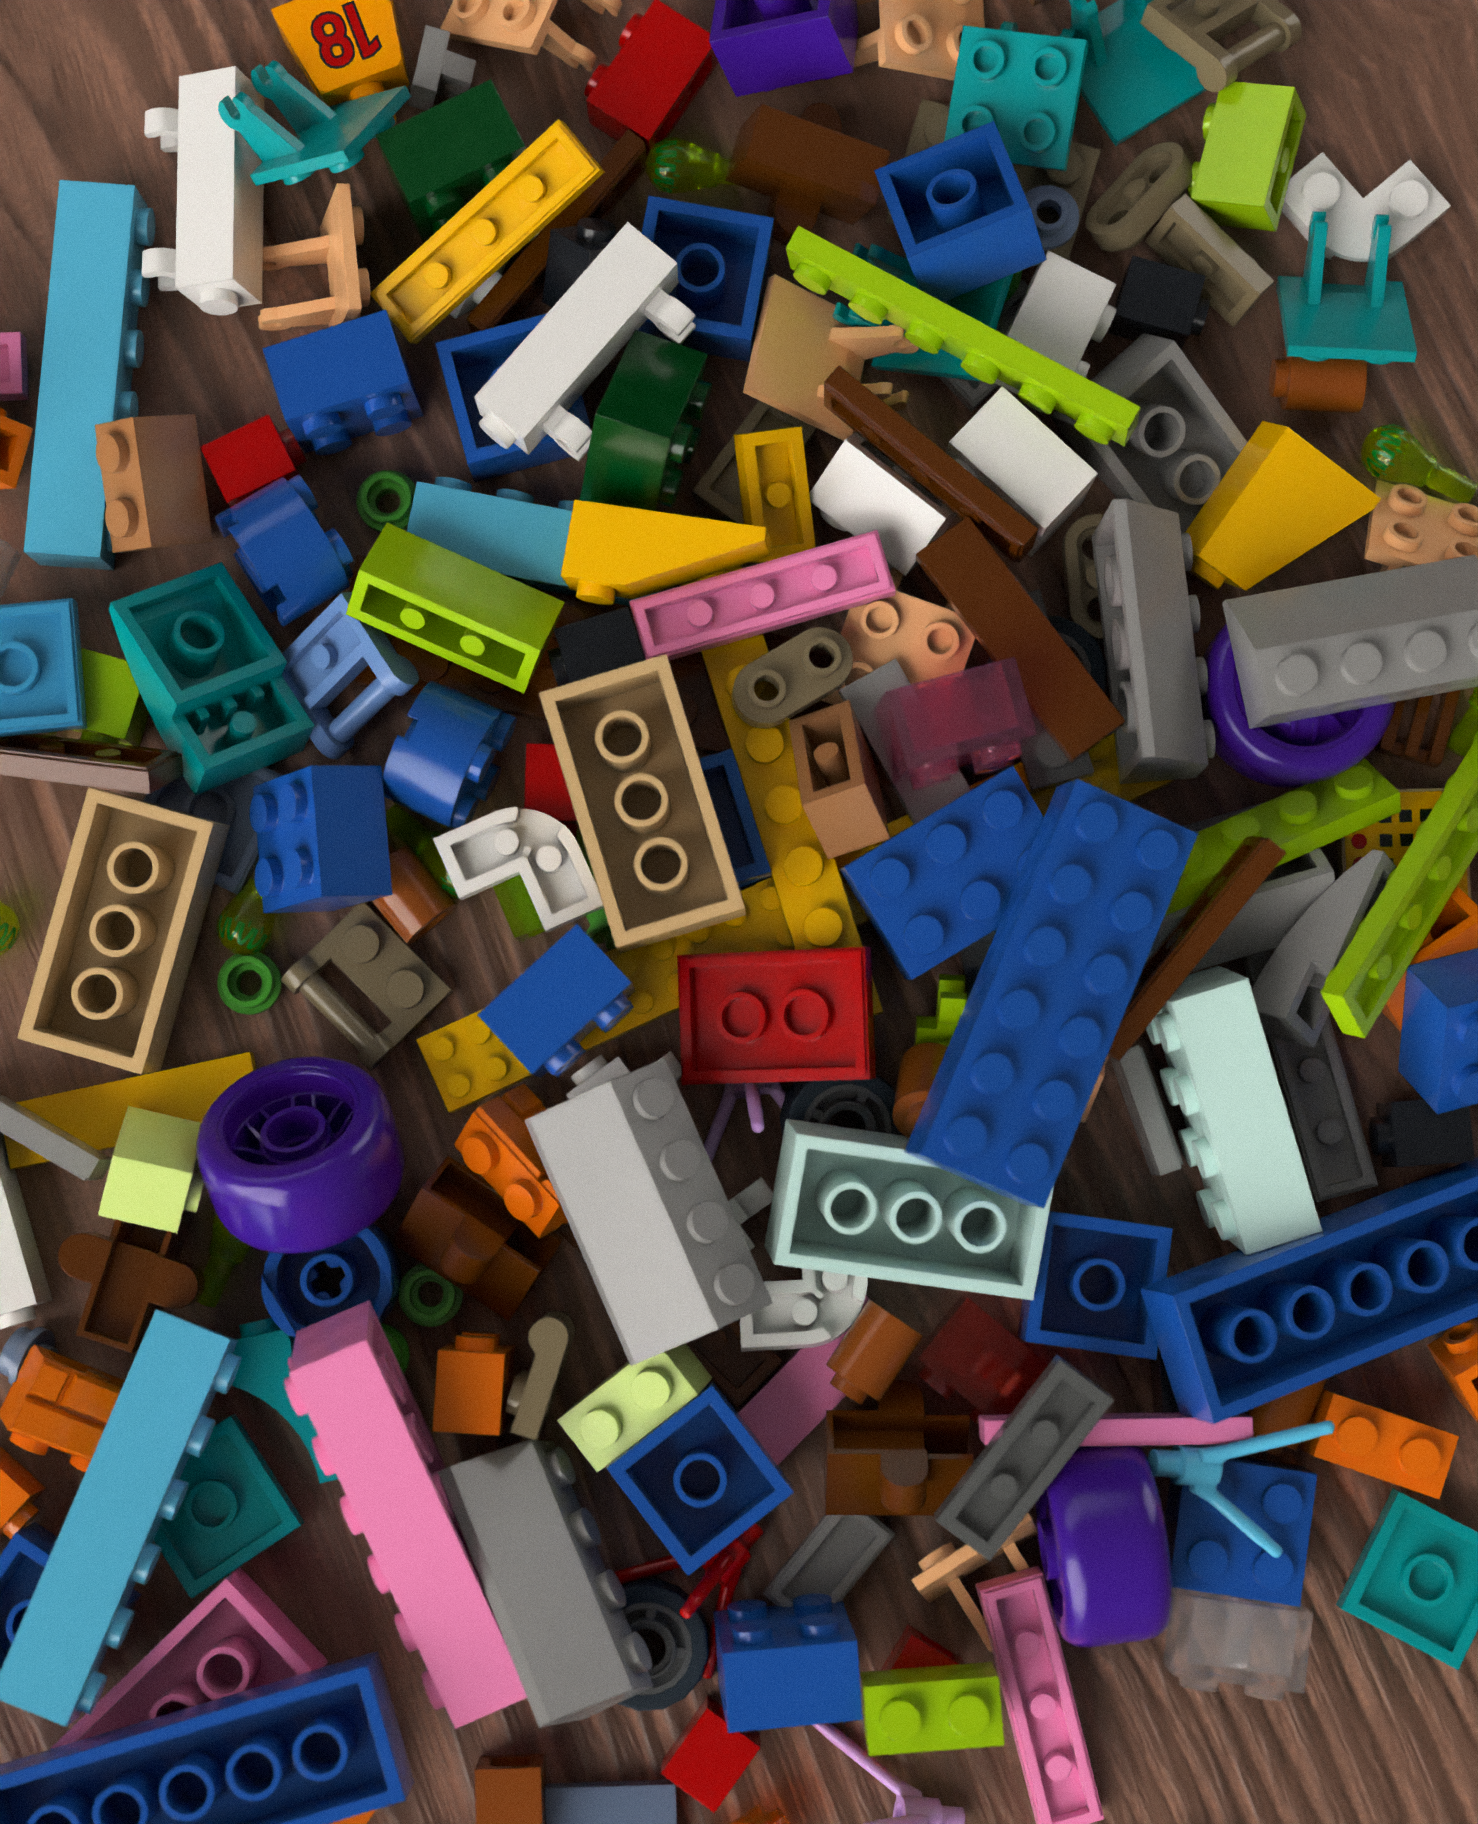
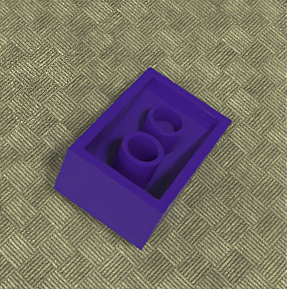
(783, 41)

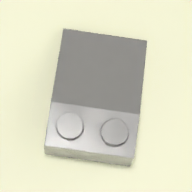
(1181, 433)

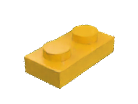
(776, 488)

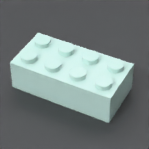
(1233, 1113)
(872, 1211)

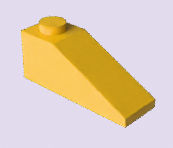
(642, 551)

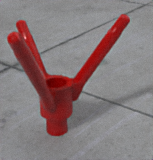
(721, 1568)

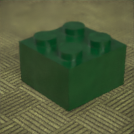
(449, 154)
(646, 425)

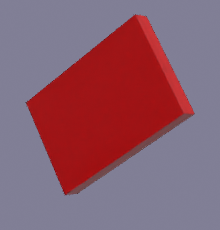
(776, 1016)

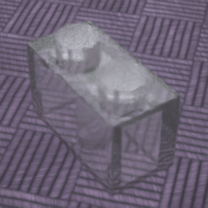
(1237, 1643)

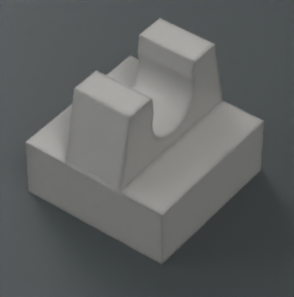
(439, 70)

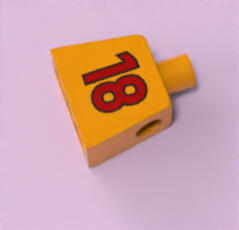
(344, 46)

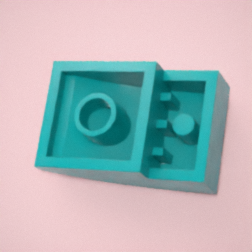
(210, 677)

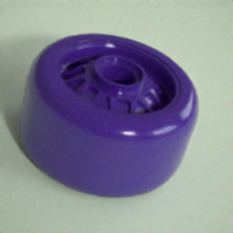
(1290, 751)
(300, 1154)
(1105, 1548)

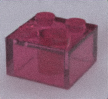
(954, 722)

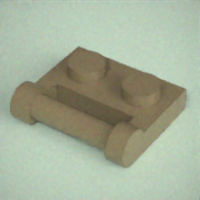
(1196, 26)
(382, 969)
(536, 1389)

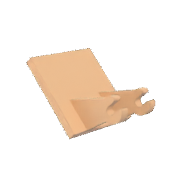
(521, 27)
(919, 35)
(348, 285)
(801, 347)
(1418, 528)
(915, 632)
(947, 1567)

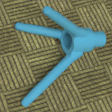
(1203, 1466)

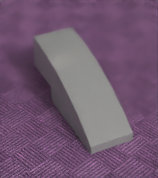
(1292, 979)

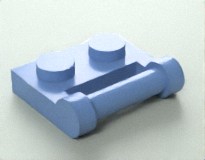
(328, 660)

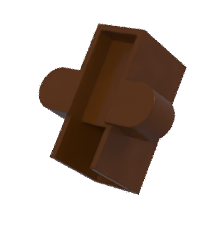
(805, 167)
(473, 1240)
(130, 1279)
(893, 1456)

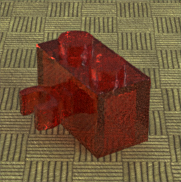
(978, 1360)

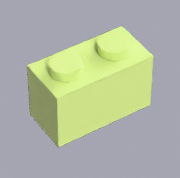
(153, 1171)
(633, 1403)

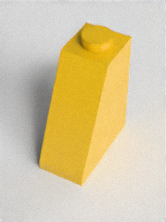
(1272, 509)

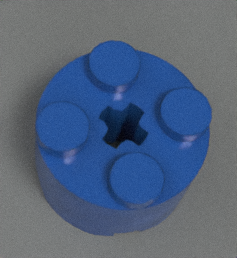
(286, 550)
(447, 755)
(293, 1288)

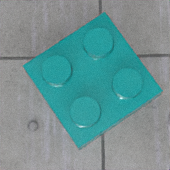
(228, 1511)
(1418, 1579)

